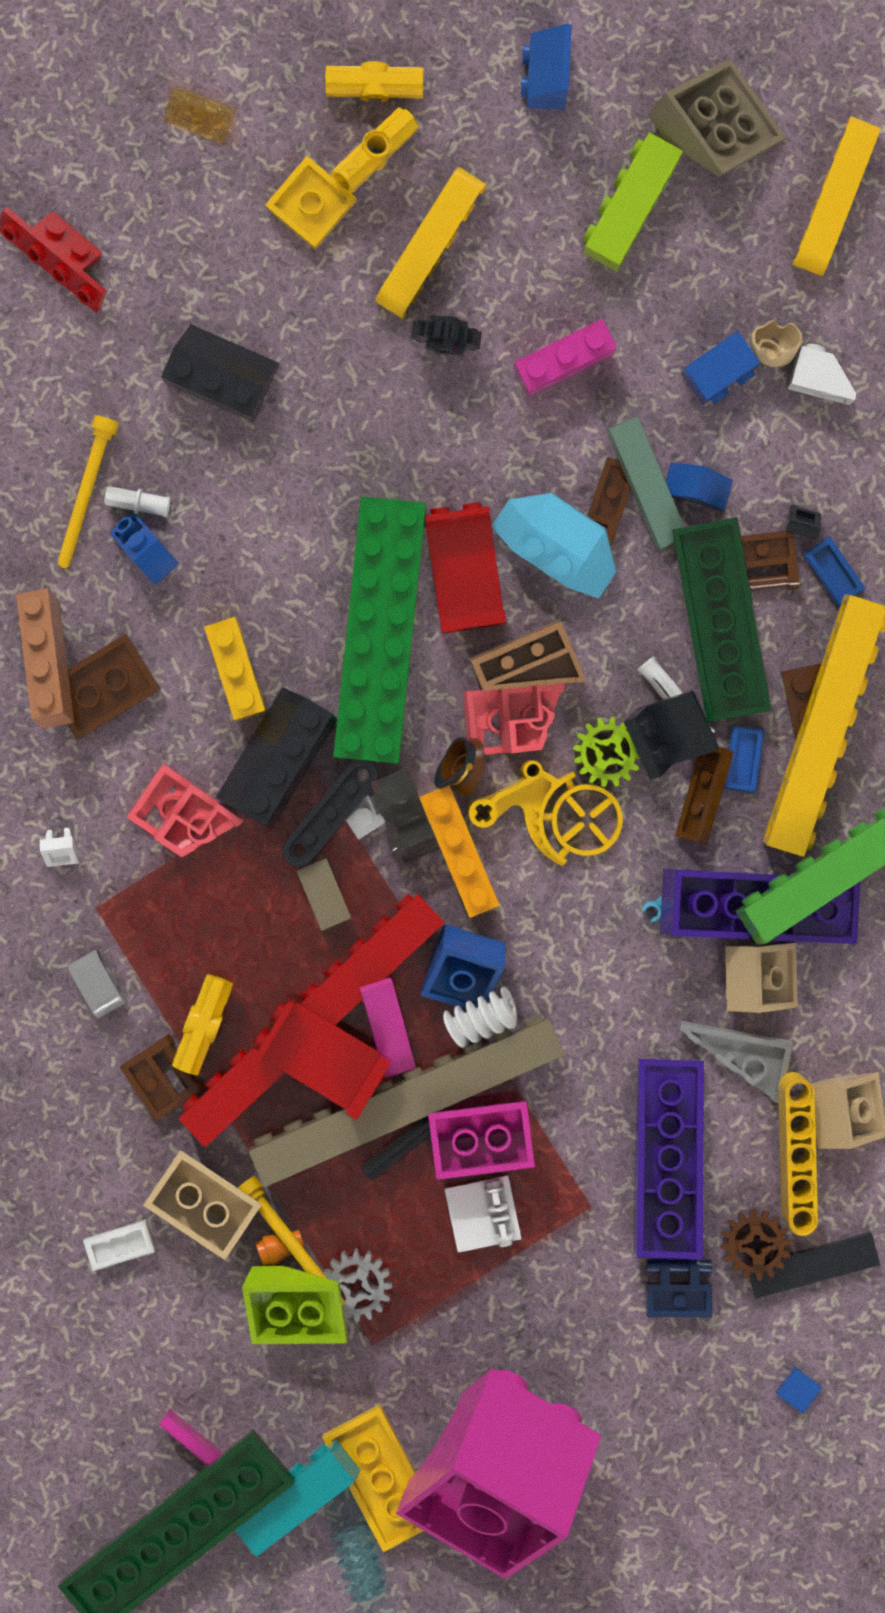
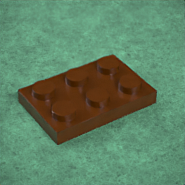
(108, 685)

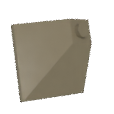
(715, 120)

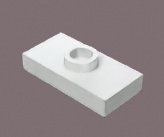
(119, 1245)

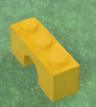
(235, 669)

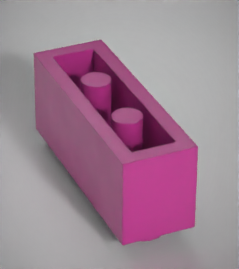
(565, 358)

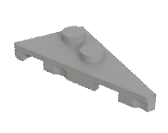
(753, 1056)

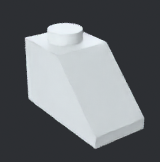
(820, 375)

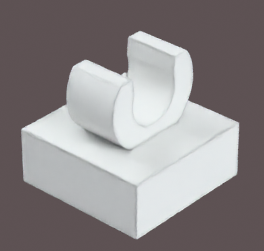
(59, 850)

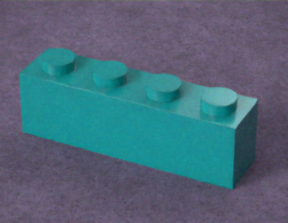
(316, 1484)

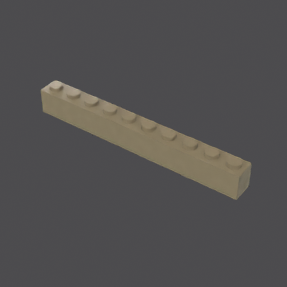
(407, 1100)

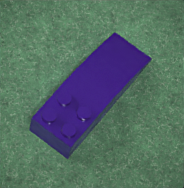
(707, 902)
(669, 1160)

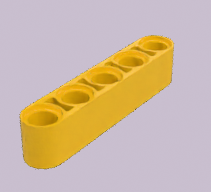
(836, 196)
(429, 241)
(804, 1167)

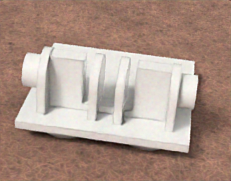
(483, 1214)

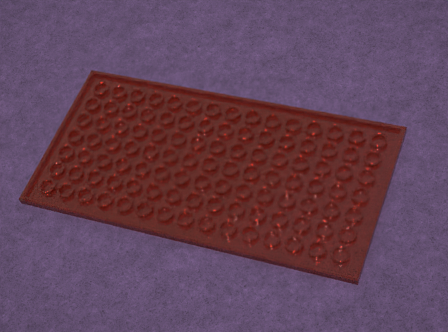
(247, 919)

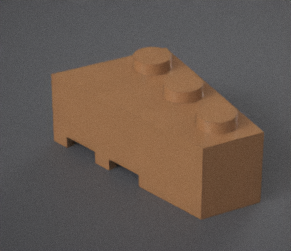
(529, 660)

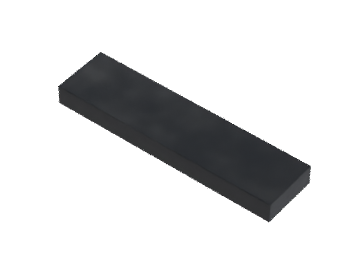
(818, 1265)

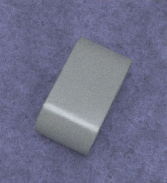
(97, 984)

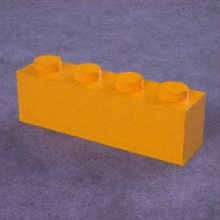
(459, 851)

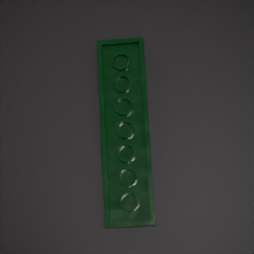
(179, 1529)

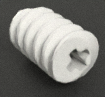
(482, 1020)

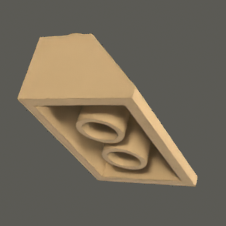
(202, 1205)

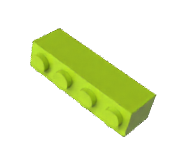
(632, 201)

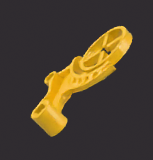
(532, 795)

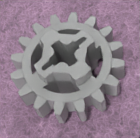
(368, 1290)

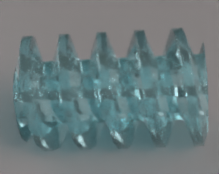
(361, 1562)

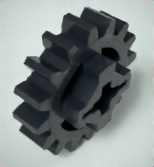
(446, 335)

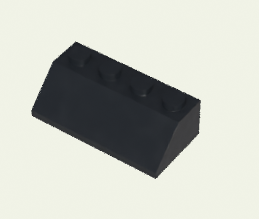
(277, 758)

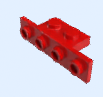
(59, 252)

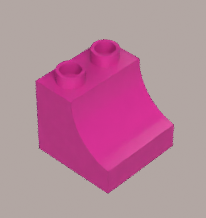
(502, 1475)

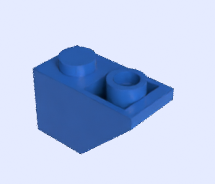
(144, 548)

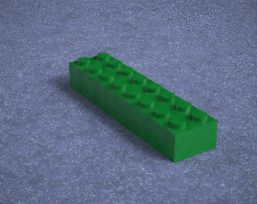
(379, 630)

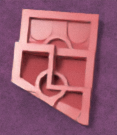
(522, 716)
(189, 815)

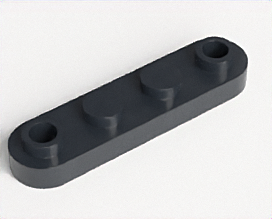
(330, 813)

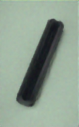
(397, 1149)

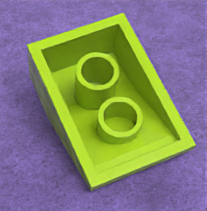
(293, 1307)

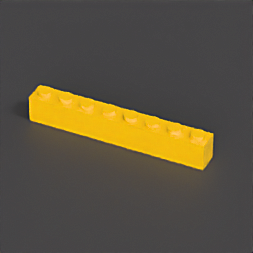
(825, 725)

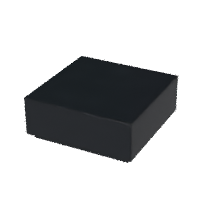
(803, 522)

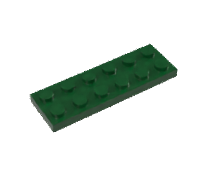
(722, 619)

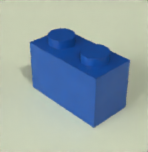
(721, 368)

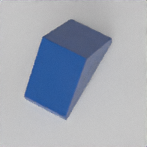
(698, 485)

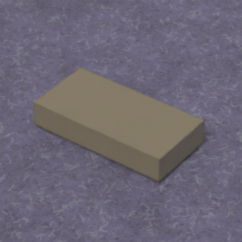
(324, 894)

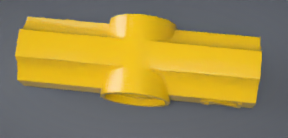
(374, 81)
(362, 162)
(202, 1024)

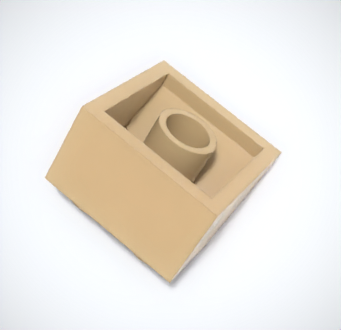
(761, 977)
(848, 1111)

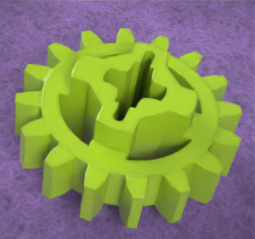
(600, 765)

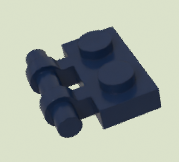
(679, 1298)

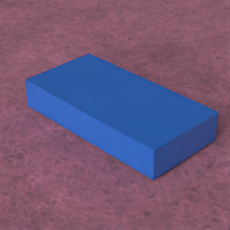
(833, 570)
(745, 763)

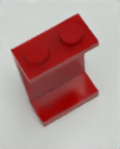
(464, 568)
(322, 1056)

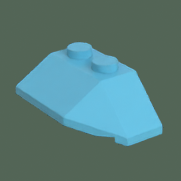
(558, 541)

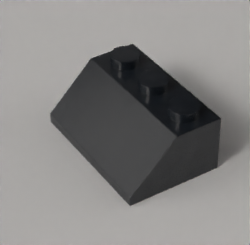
(220, 372)

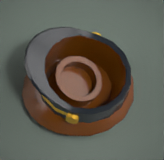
(461, 766)

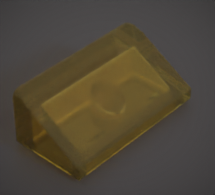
(199, 114)

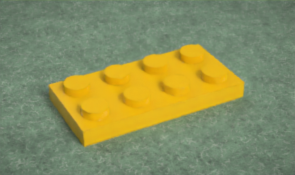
(383, 1473)

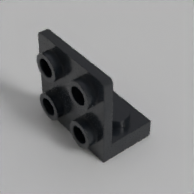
(670, 732)

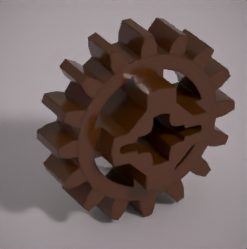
(756, 1259)

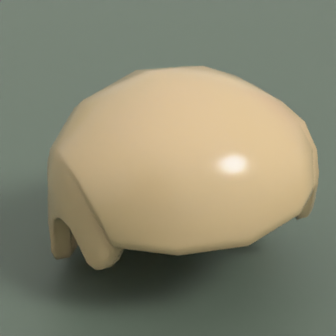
(782, 353)

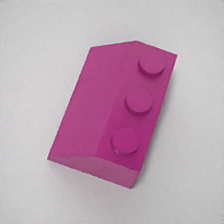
(481, 1140)

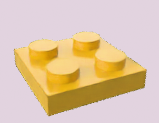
(310, 203)

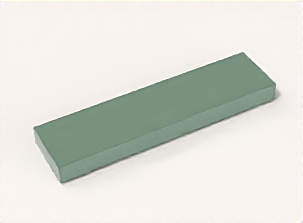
(645, 480)

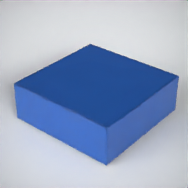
(798, 1389)

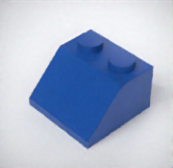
(547, 68)
(463, 967)

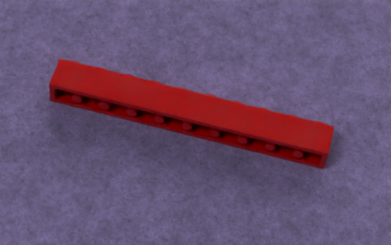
(333, 999)

